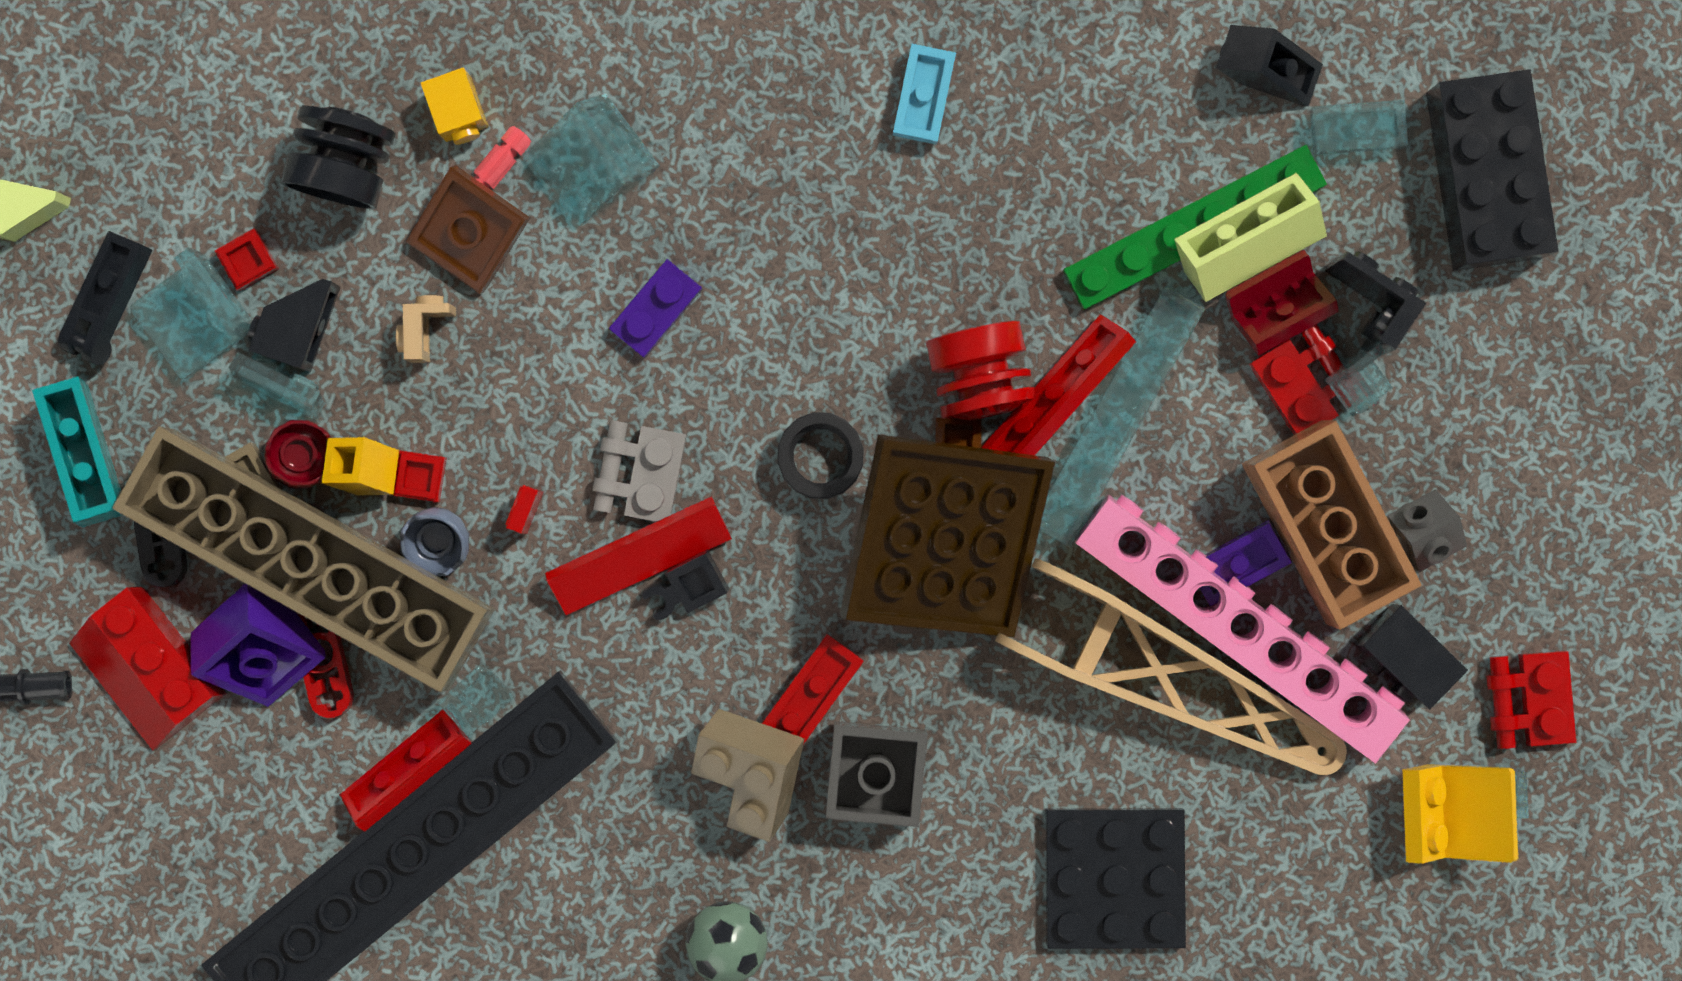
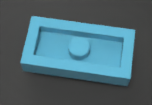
(924, 94)

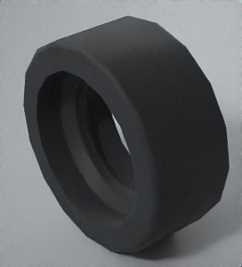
(808, 423)

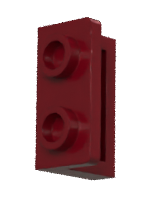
(1280, 303)

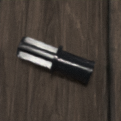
(35, 686)

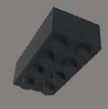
(1491, 170)

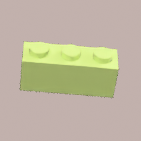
(1251, 237)

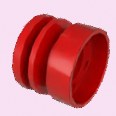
(980, 370)

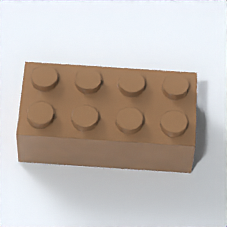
(1331, 524)

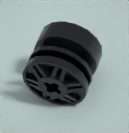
(338, 156)

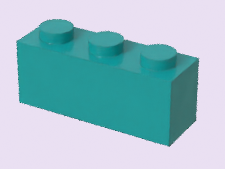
(79, 450)

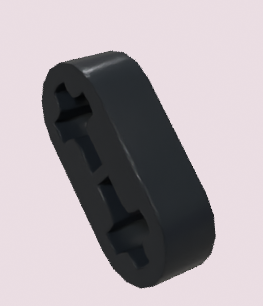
(150, 554)

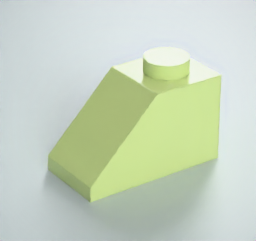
(27, 208)

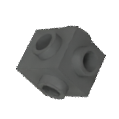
(1428, 530)

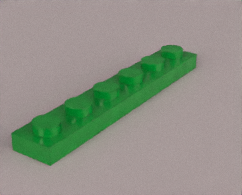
(1155, 246)

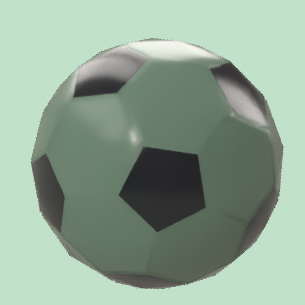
(726, 942)

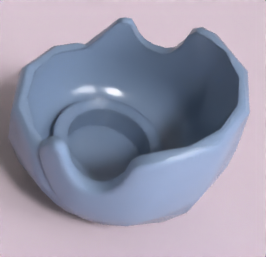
(435, 540)

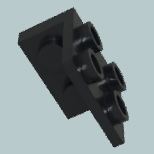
(1394, 296)

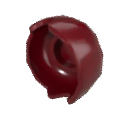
(297, 453)

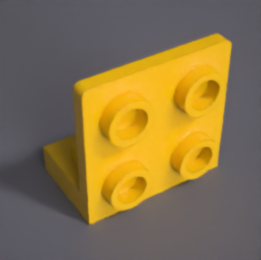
(1460, 813)

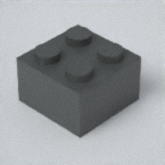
(876, 774)

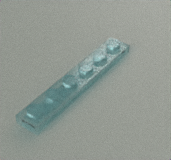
(1118, 415)

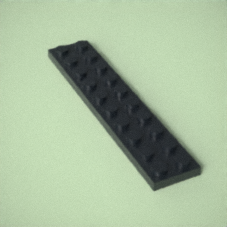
(420, 841)

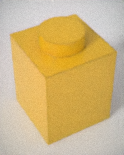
(455, 106)
(360, 466)

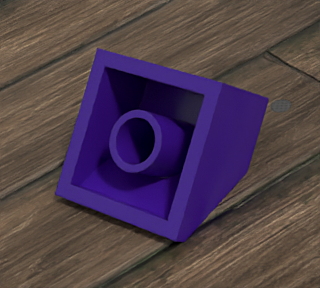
(253, 647)

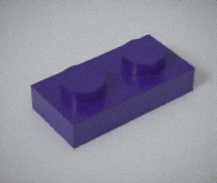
(656, 308)
(1247, 558)

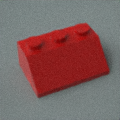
(144, 665)

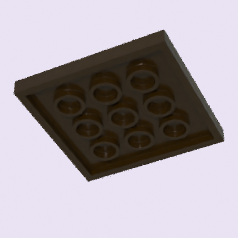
(946, 537)

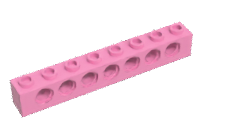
(1367, 732)

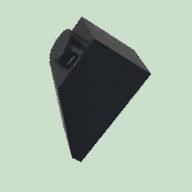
(1269, 63)
(294, 325)

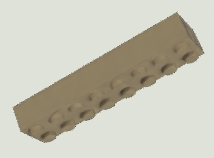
(303, 558)

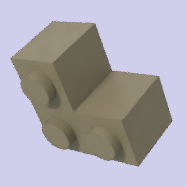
(754, 762)

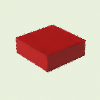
(246, 260)
(419, 476)
(524, 509)

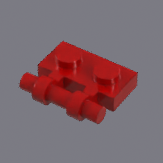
(1291, 383)
(1545, 699)

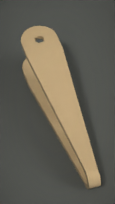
(1302, 756)

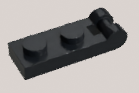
(103, 298)

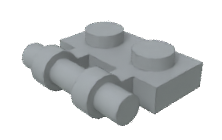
(653, 475)

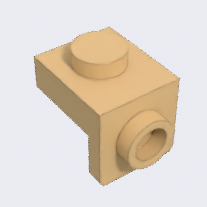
(413, 335)

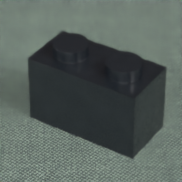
(1409, 658)

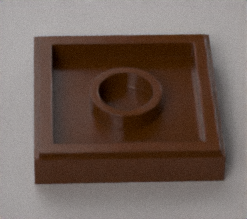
(467, 229)

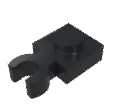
(691, 583)

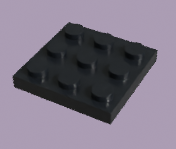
(1115, 878)

